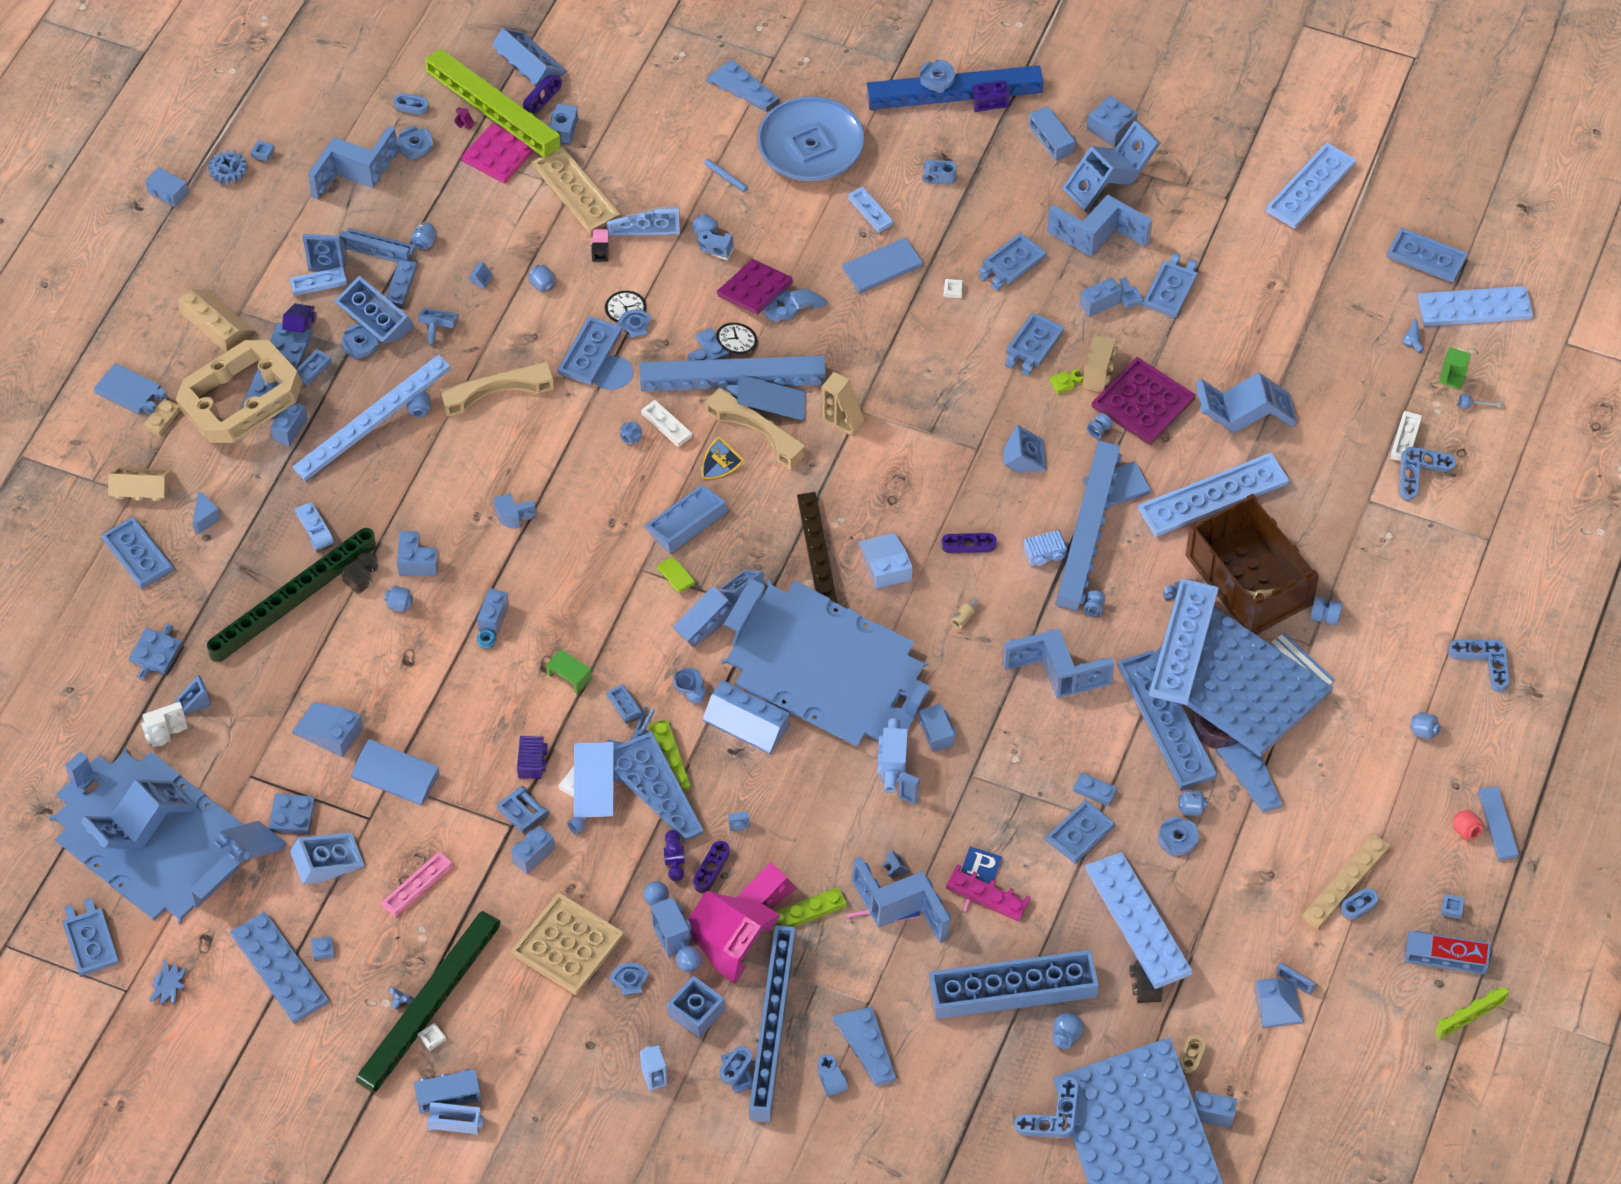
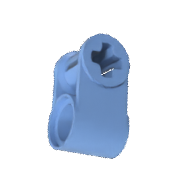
(942, 172)
(832, 1078)

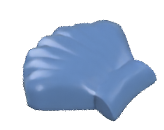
(634, 322)
(629, 977)

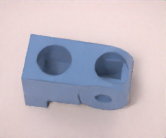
(715, 244)

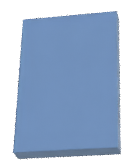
(1127, 485)
(1080, 831)

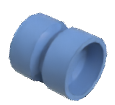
(1326, 610)

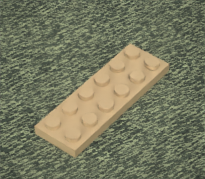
(576, 190)

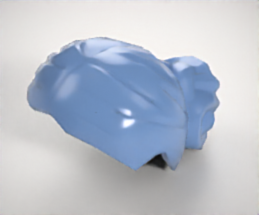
(690, 683)
(1067, 1030)

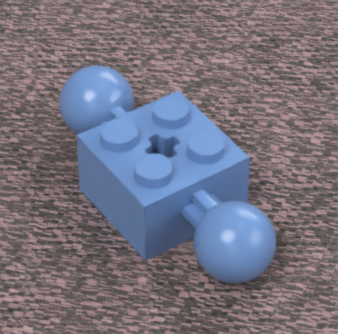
(671, 926)

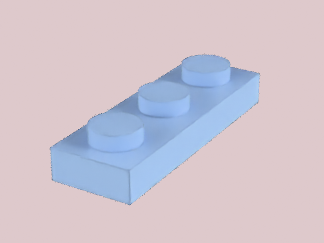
(870, 209)
(318, 281)

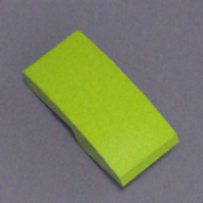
(676, 575)

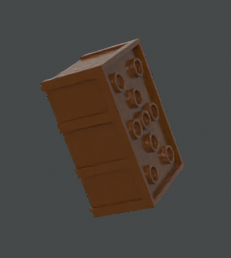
(1250, 552)

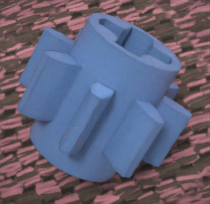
(630, 432)

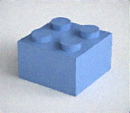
(1111, 120)
(696, 1006)

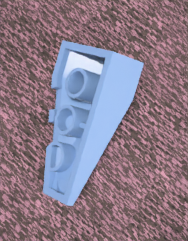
(655, 221)

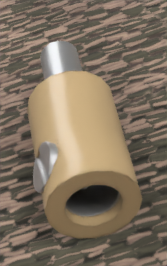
(962, 616)

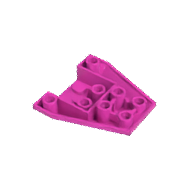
(727, 930)

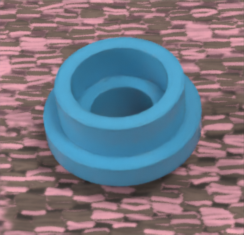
(483, 635)

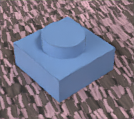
(262, 151)
(738, 821)
(1452, 906)
(322, 948)

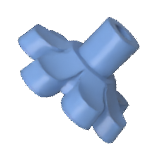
(399, 998)

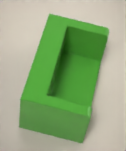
(1454, 368)
(570, 670)

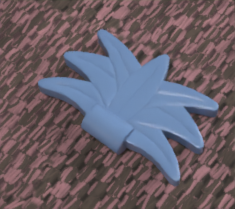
(167, 983)

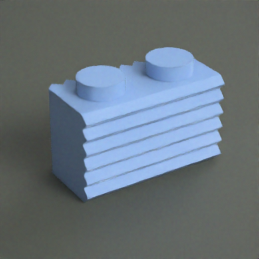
(1045, 548)
(653, 1067)

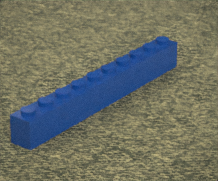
(911, 92)

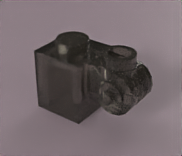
(358, 574)
(1143, 987)

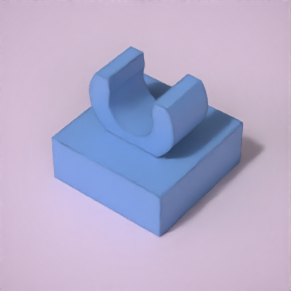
(481, 275)
(897, 864)

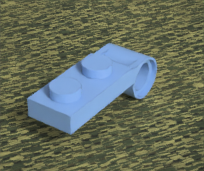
(314, 526)

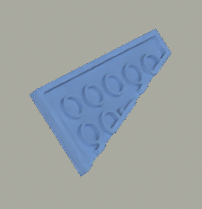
(649, 776)

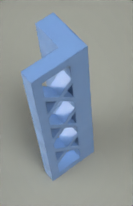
(377, 245)

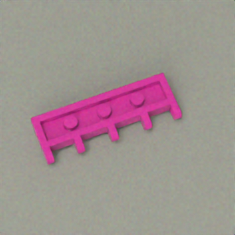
(987, 894)

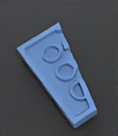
(744, 85)
(1252, 775)
(866, 1041)

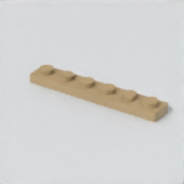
(1345, 881)

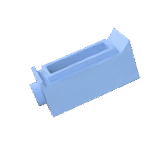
(457, 1112)

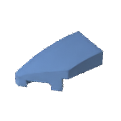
(805, 297)

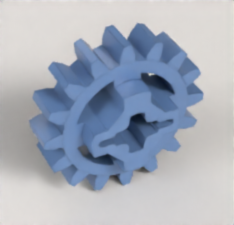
(227, 167)

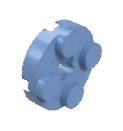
(935, 83)
(417, 150)
(779, 313)
(355, 349)
(1182, 827)

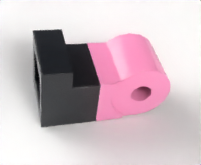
(600, 245)

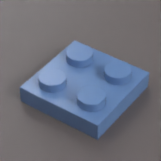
(292, 813)

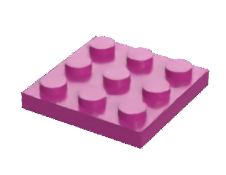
(497, 153)

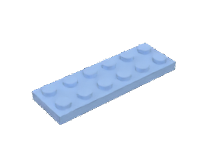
(1310, 185)
(1474, 306)

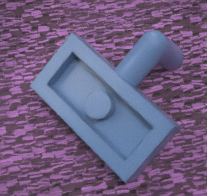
(436, 317)

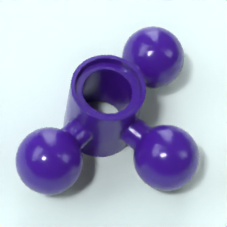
(674, 855)

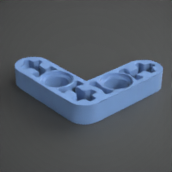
(1417, 463)
(1491, 656)
(1058, 1121)

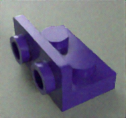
(990, 96)

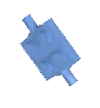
(155, 651)

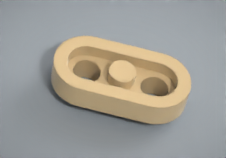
(1190, 1055)

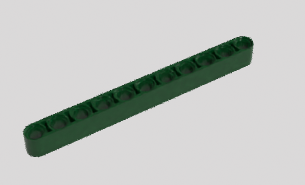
(361, 542)
(428, 1002)

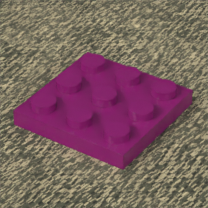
(755, 286)

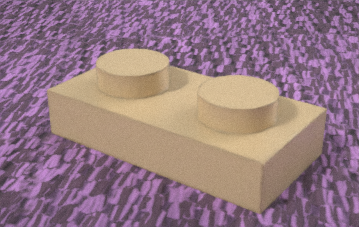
(161, 417)

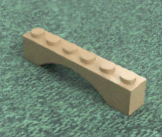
(460, 397)
(725, 409)

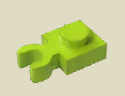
(1063, 382)

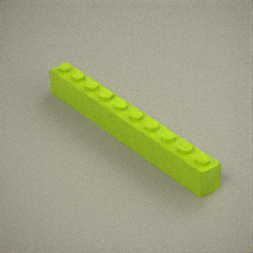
(493, 103)

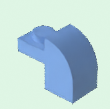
(512, 514)

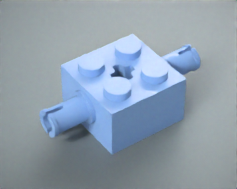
(892, 754)

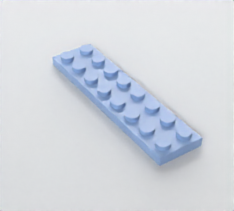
(1212, 494)
(1183, 641)
(1138, 920)

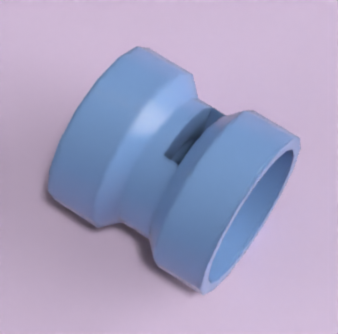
(1099, 426)
(1094, 603)

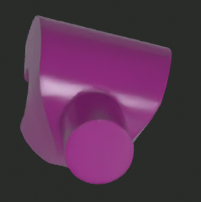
(463, 118)

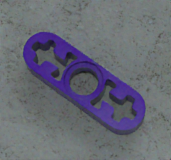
(549, 90)
(975, 537)
(711, 858)

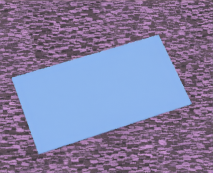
(593, 779)

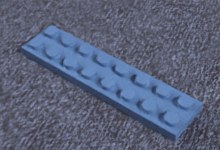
(1169, 728)

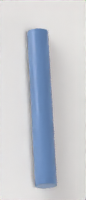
(726, 175)

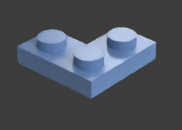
(710, 347)

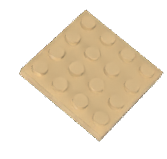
(567, 943)

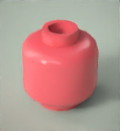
(1467, 824)

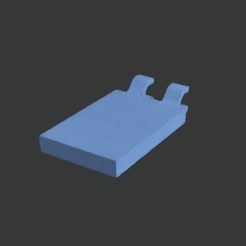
(1011, 261)
(1171, 286)
(1033, 342)
(130, 390)
(250, 840)
(89, 939)

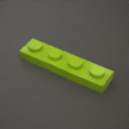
(667, 744)
(810, 908)
(1475, 1010)

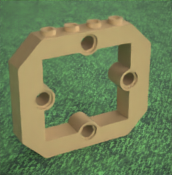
(256, 409)

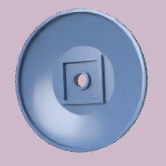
(816, 120)

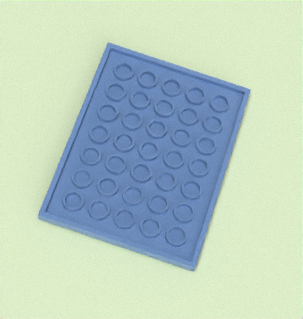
(1248, 685)
(1139, 1121)

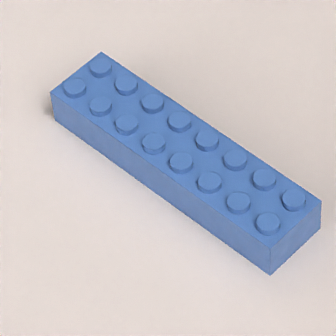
(1013, 984)

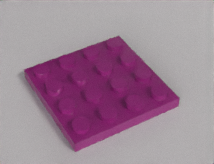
(1143, 400)

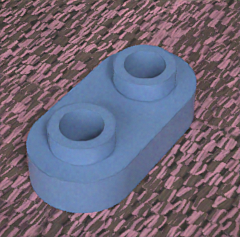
(411, 103)
(1357, 903)
(734, 1066)

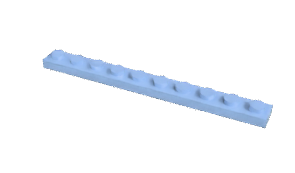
(371, 418)

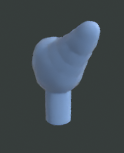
(1412, 337)

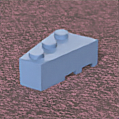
(704, 617)

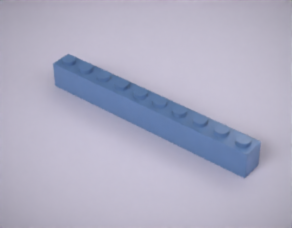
(725, 372)
(1088, 525)
(772, 1024)

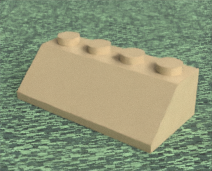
(214, 319)

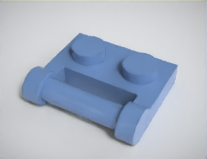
(518, 813)

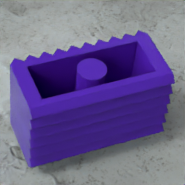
(299, 318)
(531, 756)

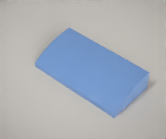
(687, 518)
(395, 772)

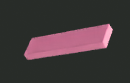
(417, 884)

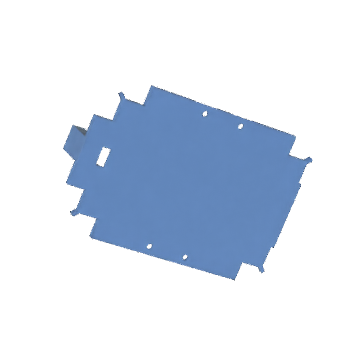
(823, 661)
(179, 860)

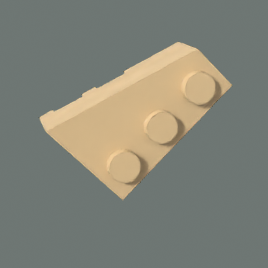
(1099, 363)
(841, 405)

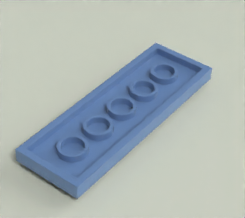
(292, 347)
(279, 967)

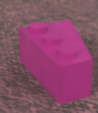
(768, 887)

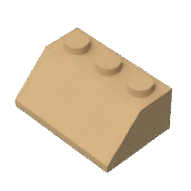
(139, 483)

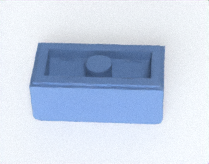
(1296, 978)

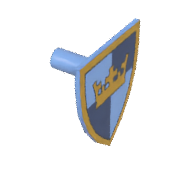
(719, 460)

